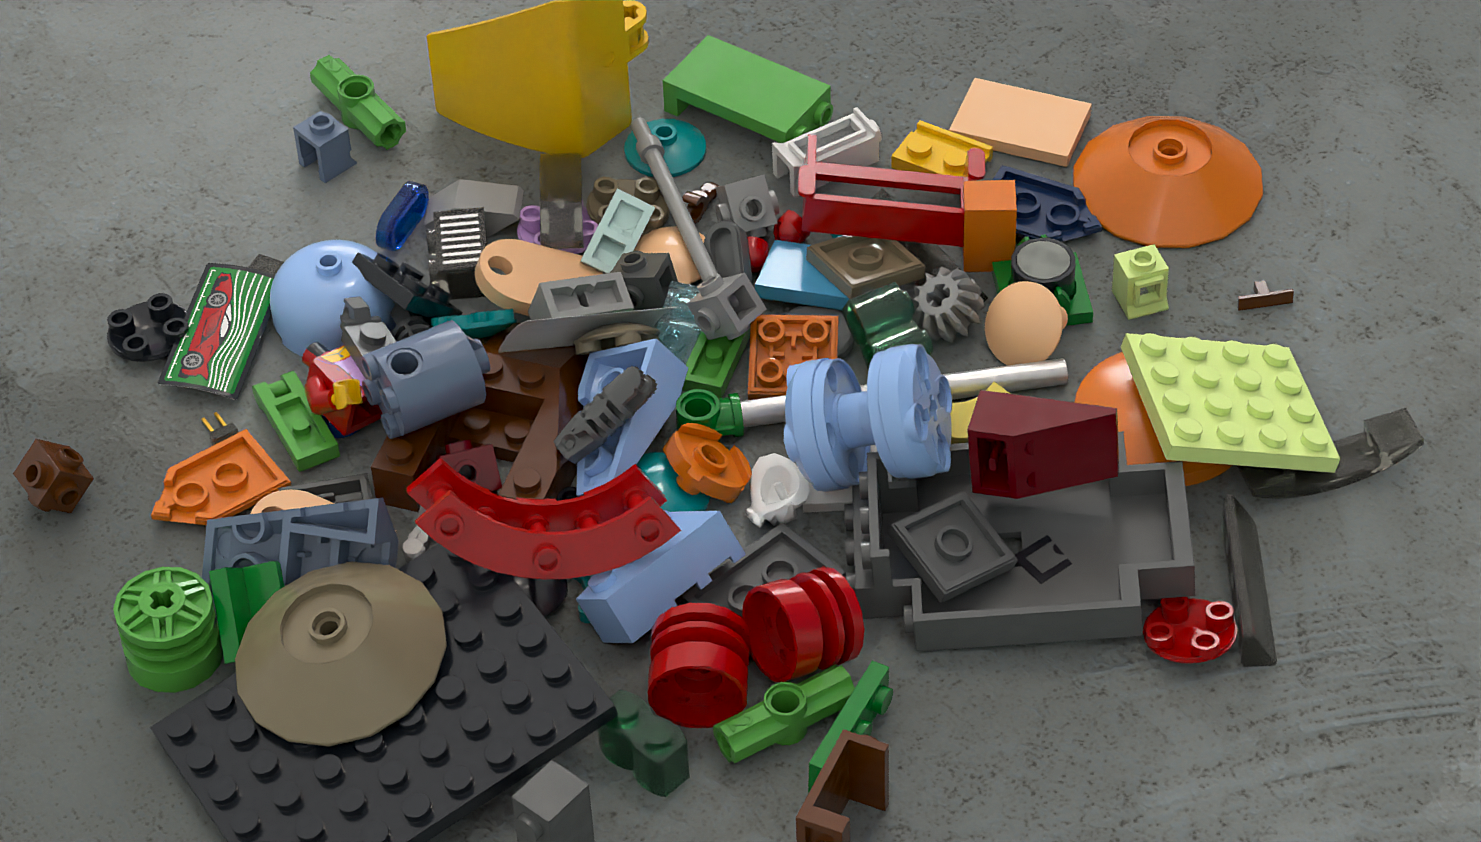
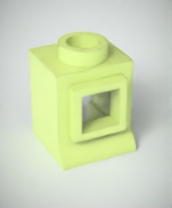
(1140, 281)

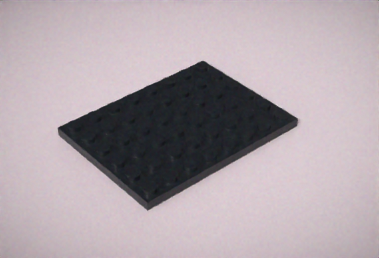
(495, 714)

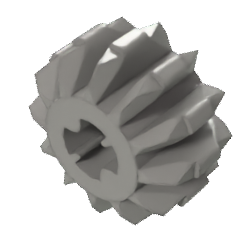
(947, 304)

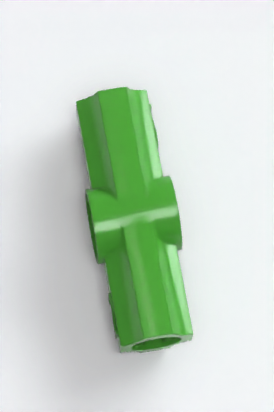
(358, 102)
(784, 714)

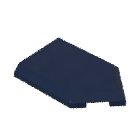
(1049, 207)

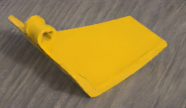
(542, 74)

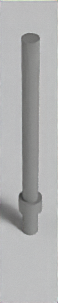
(652, 153)

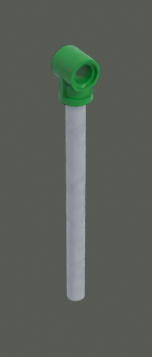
(731, 415)

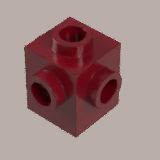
(479, 459)

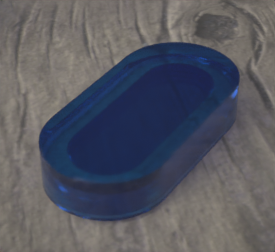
(402, 216)

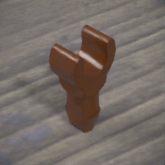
(699, 200)

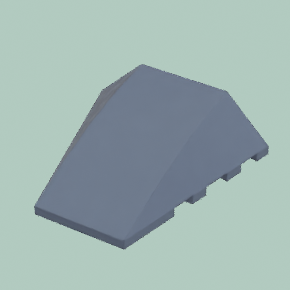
(302, 538)

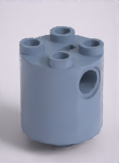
(425, 378)

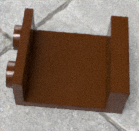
(853, 771)

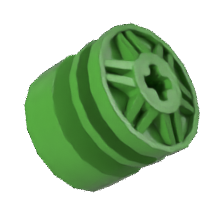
(168, 629)

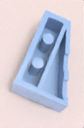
(630, 598)

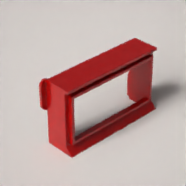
(881, 217)

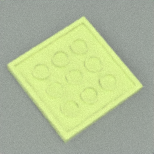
(1229, 403)

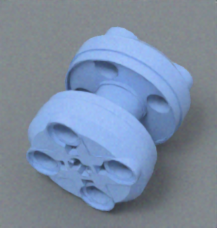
(836, 423)

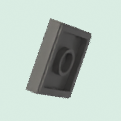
(952, 546)

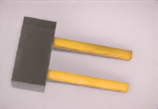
(222, 433)

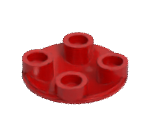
(1190, 629)

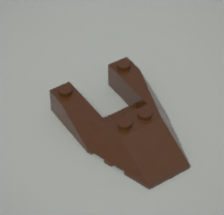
(524, 410)

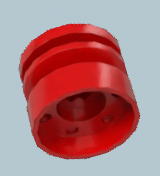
(803, 624)
(698, 665)

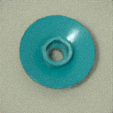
(682, 145)

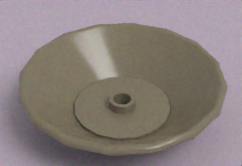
(344, 682)

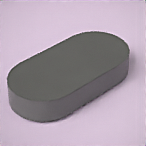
(728, 249)

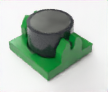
(1054, 267)

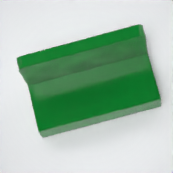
(239, 596)

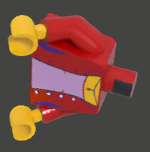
(337, 389)

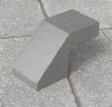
(500, 202)

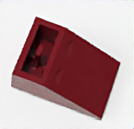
(1039, 444)

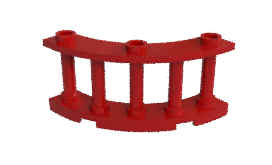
(543, 535)

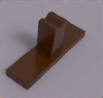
(1264, 297)

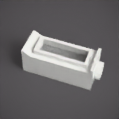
(845, 141)

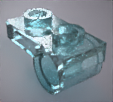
(678, 325)

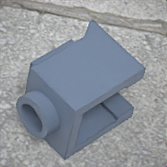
(325, 140)

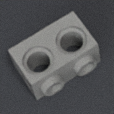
(581, 297)

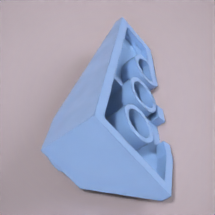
(635, 436)

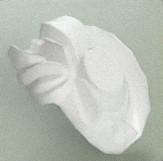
(776, 490)

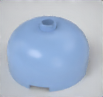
(311, 294)

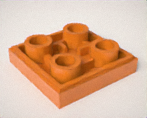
(786, 341)

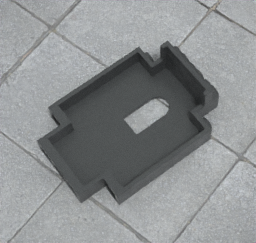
(1119, 533)

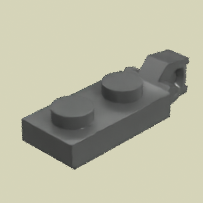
(361, 331)

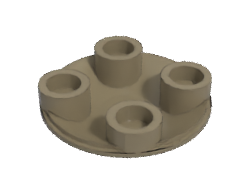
(643, 189)
(613, 336)

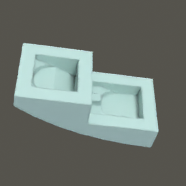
(617, 231)

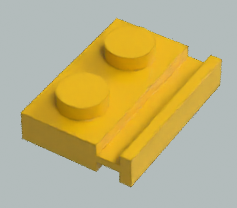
(935, 151)

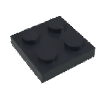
(405, 286)

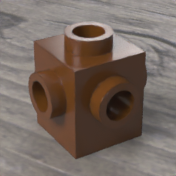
(53, 476)

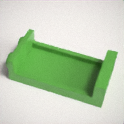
(747, 91)

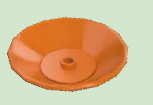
(1168, 181)

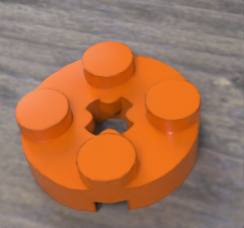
(707, 464)

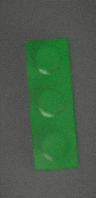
(867, 700)

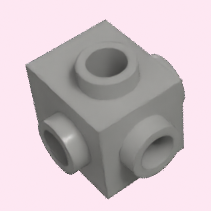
(755, 194)
(725, 306)

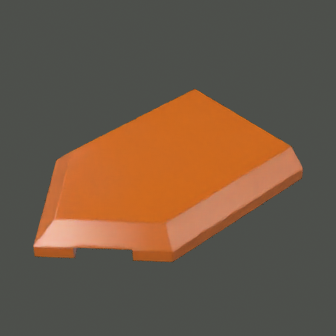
(219, 482)

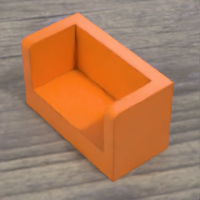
(988, 223)

